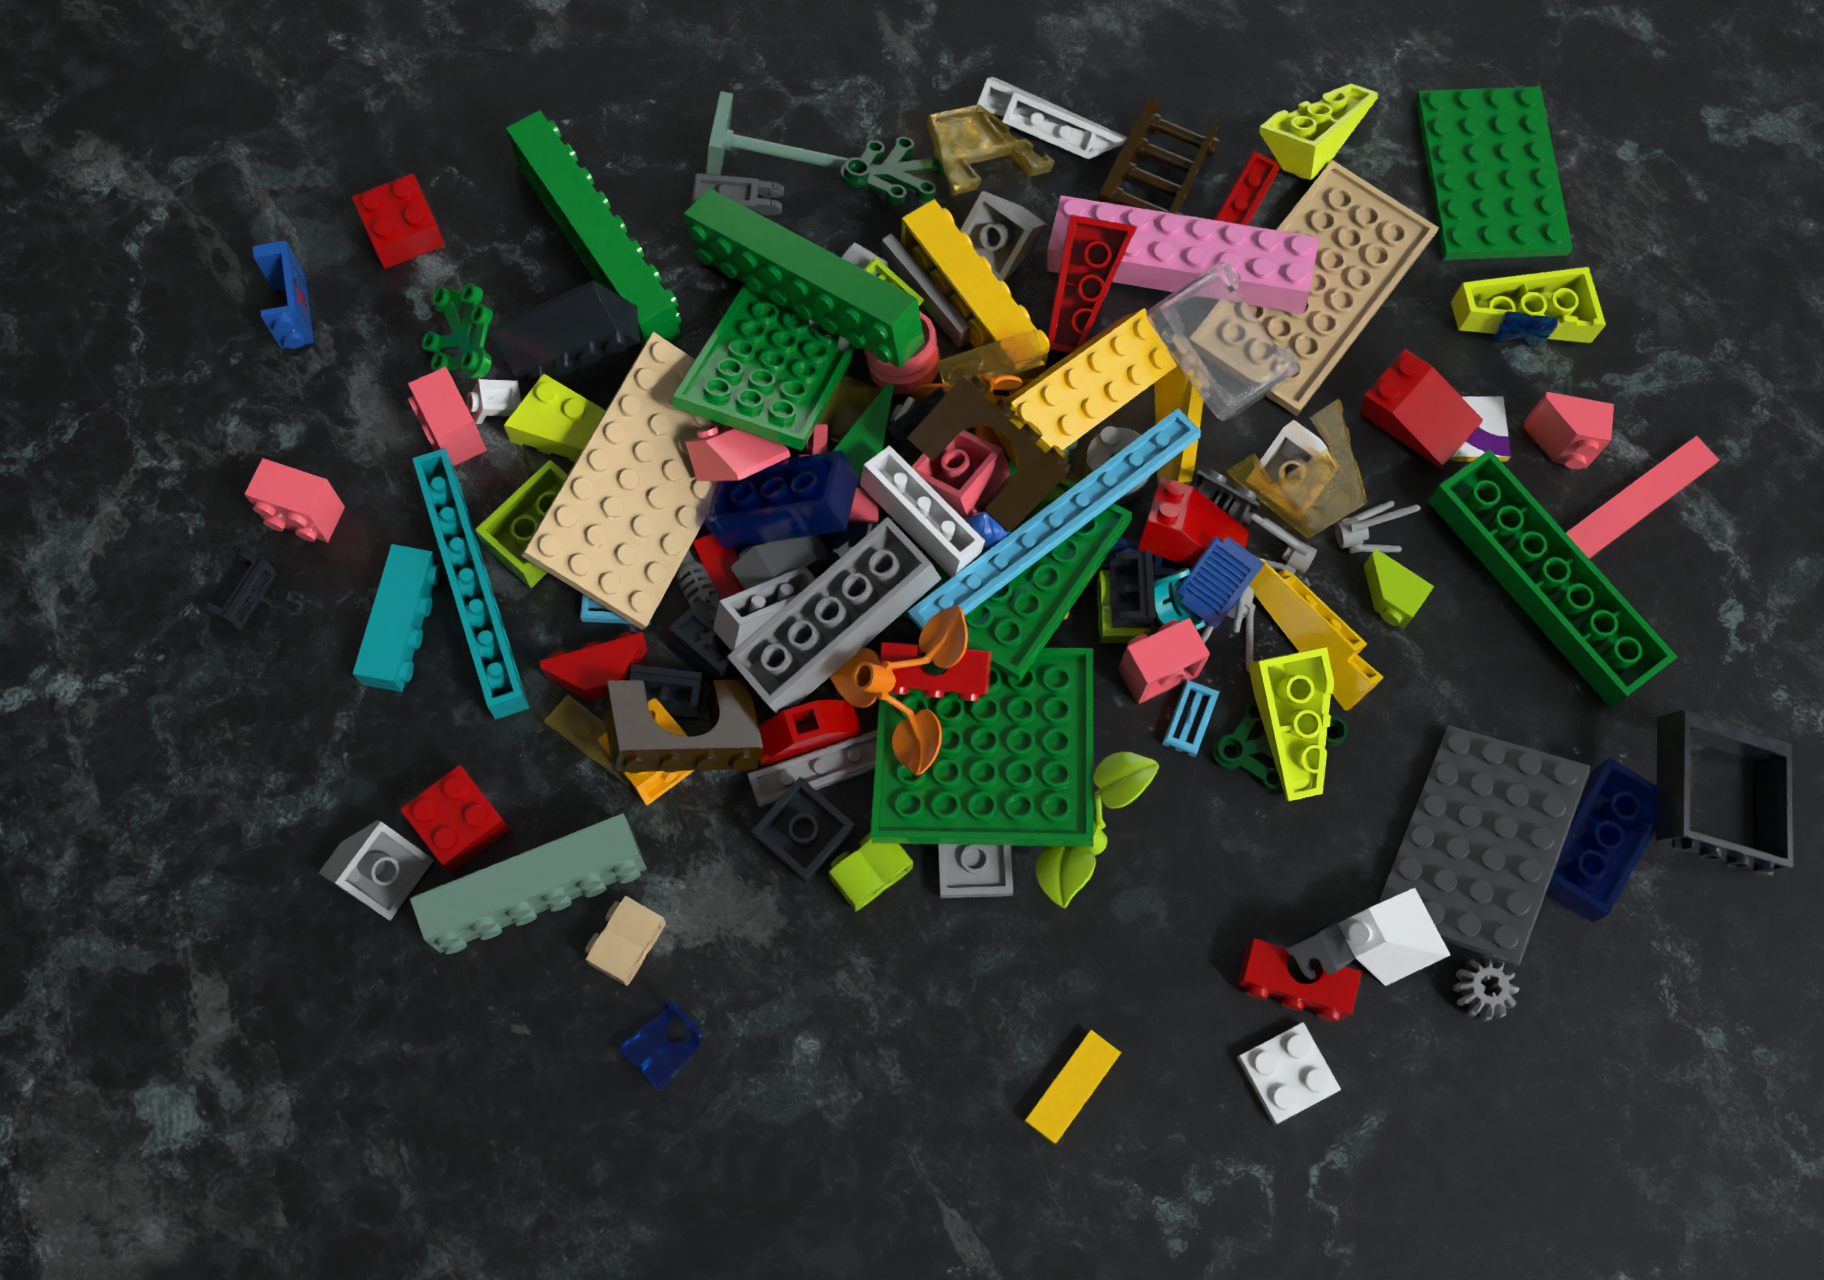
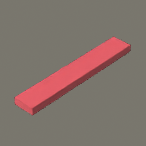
(1642, 497)

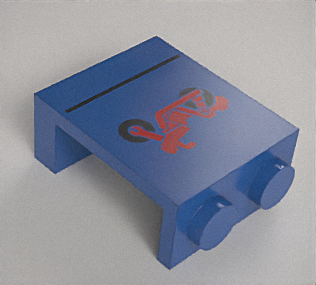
(289, 323)

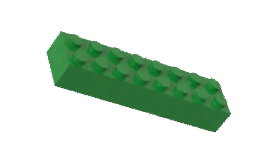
(590, 225)
(806, 278)
(1551, 578)

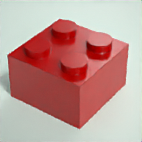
(398, 221)
(455, 819)

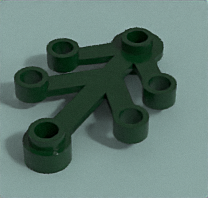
(860, 173)
(1244, 749)

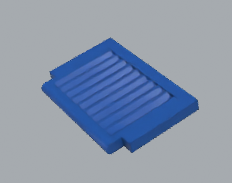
(1218, 579)

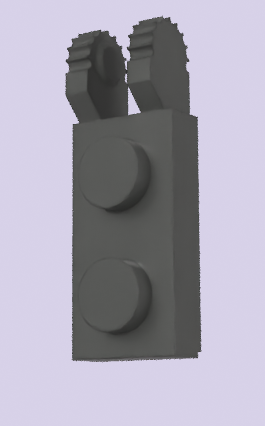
(742, 191)

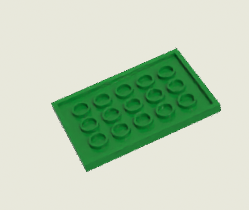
(1493, 173)
(765, 371)

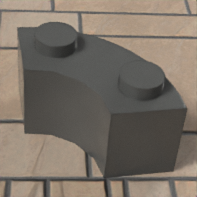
(777, 558)

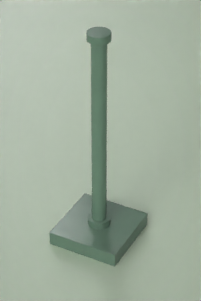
(724, 138)

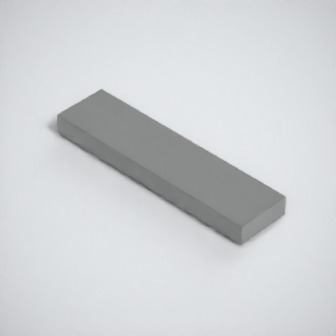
(934, 300)
(817, 768)

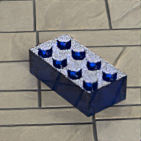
(784, 501)
(1604, 840)

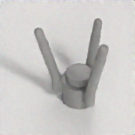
(1354, 530)
(1297, 554)
(1240, 610)

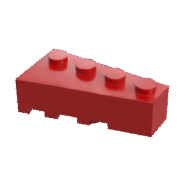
(1087, 268)

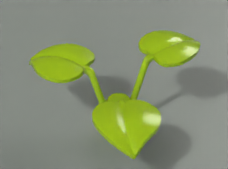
(1067, 869)

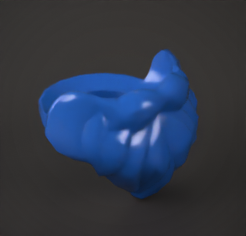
(987, 528)

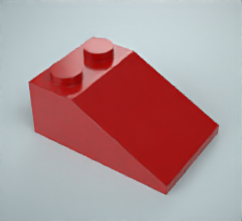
(1420, 409)
(1185, 523)

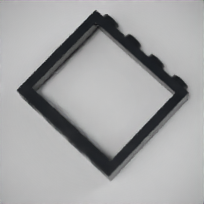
(1773, 791)

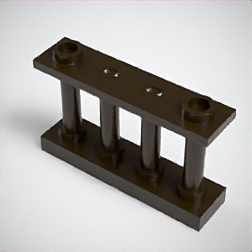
(1138, 144)

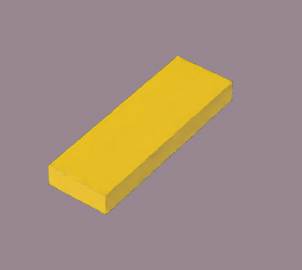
(1072, 1087)

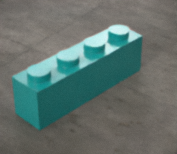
(397, 618)

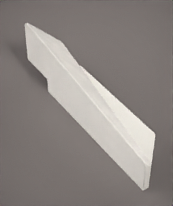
(1047, 120)

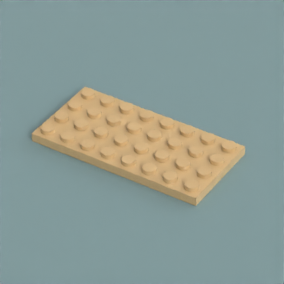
(1359, 260)
(630, 495)

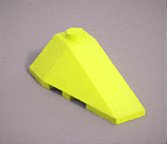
(1316, 131)
(1294, 708)

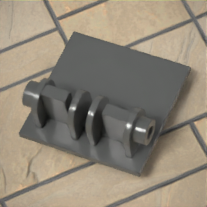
(1243, 497)

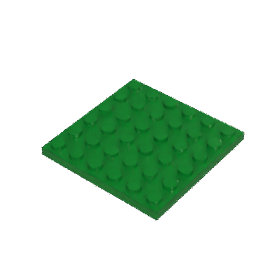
(1031, 606)
(1006, 764)

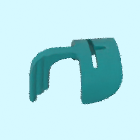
(1165, 611)

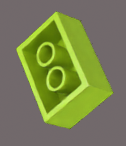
(516, 520)

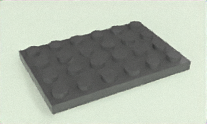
(1487, 840)

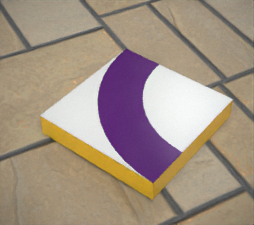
(1491, 433)

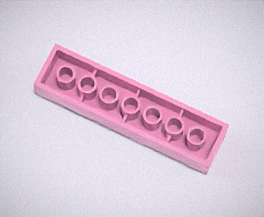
(1177, 248)

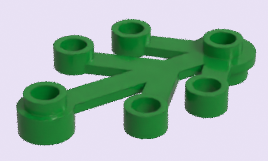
(474, 359)

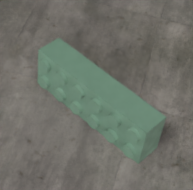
(528, 885)

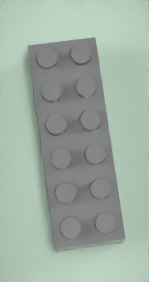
(834, 617)

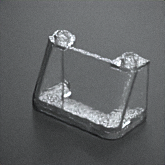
(1221, 342)

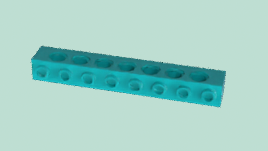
(470, 584)

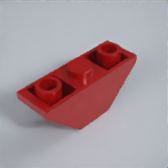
(590, 668)
(807, 729)

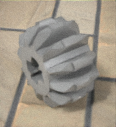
(1473, 990)

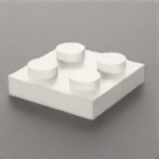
(1288, 1073)

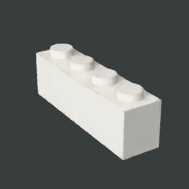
(921, 511)

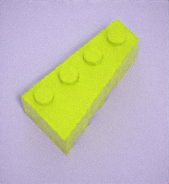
(1556, 294)
(554, 420)

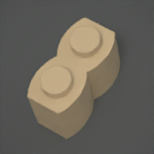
(625, 940)

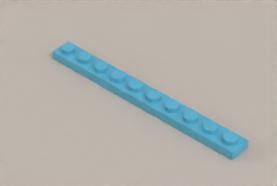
(1060, 518)

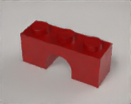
(967, 677)
(1266, 974)

